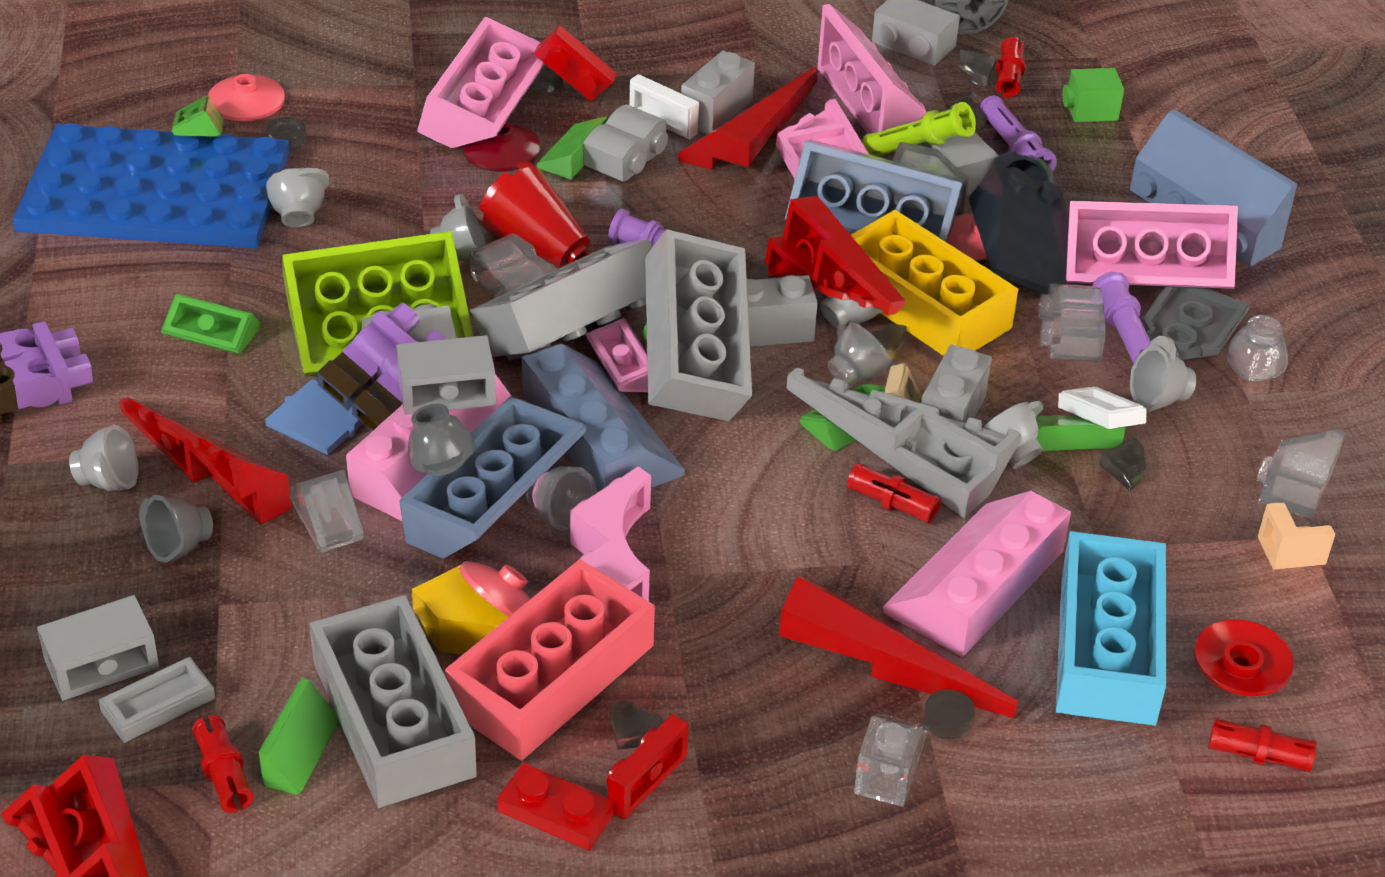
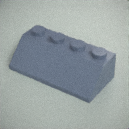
(1200, 168)
(867, 187)
(615, 433)
(507, 459)

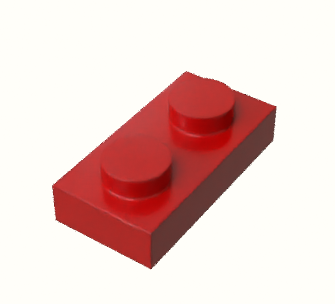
(575, 63)
(648, 766)
(555, 806)

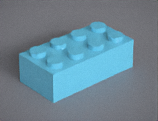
(1112, 629)

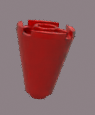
(534, 211)

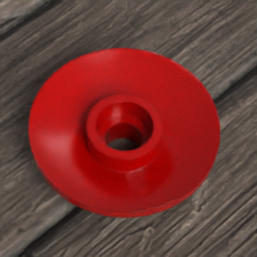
(1243, 657)

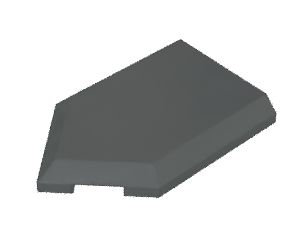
(1194, 319)

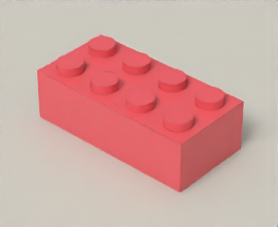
(551, 658)

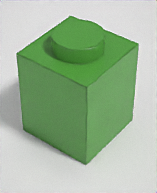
(1093, 94)

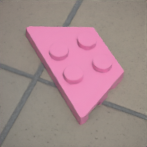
(828, 127)

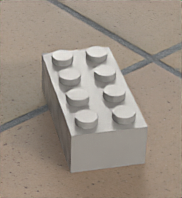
(565, 301)
(697, 326)
(393, 701)

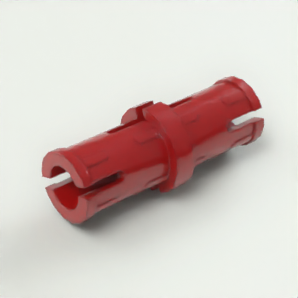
(1010, 67)
(893, 493)
(1262, 745)
(222, 764)

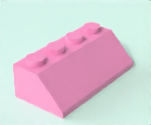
(863, 76)
(480, 86)
(1153, 243)
(381, 465)
(982, 571)

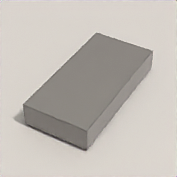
(156, 699)

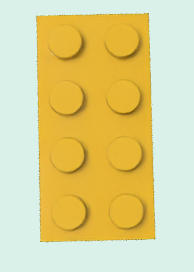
(943, 289)

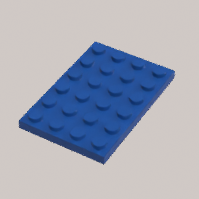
(152, 186)

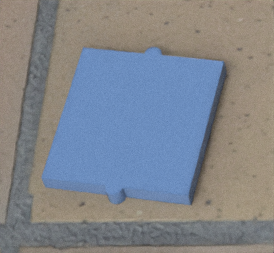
(314, 419)

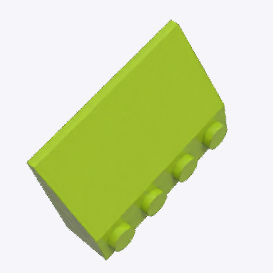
(341, 285)

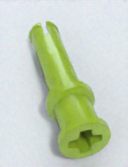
(933, 129)

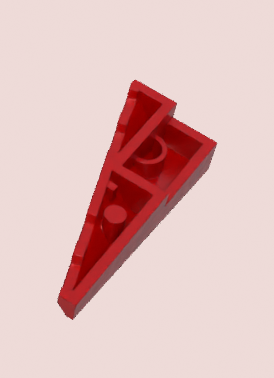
(747, 133)
(822, 248)
(250, 482)
(835, 624)
(81, 822)

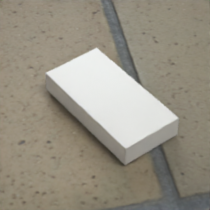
(677, 109)
(1102, 407)

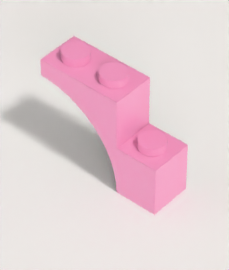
(603, 523)

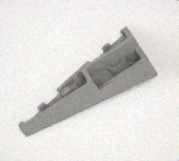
(935, 452)

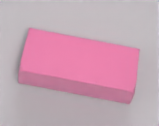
(621, 355)

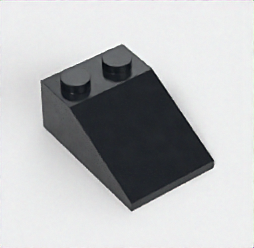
(1022, 227)

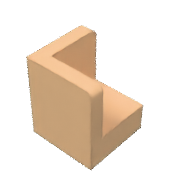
(1292, 545)

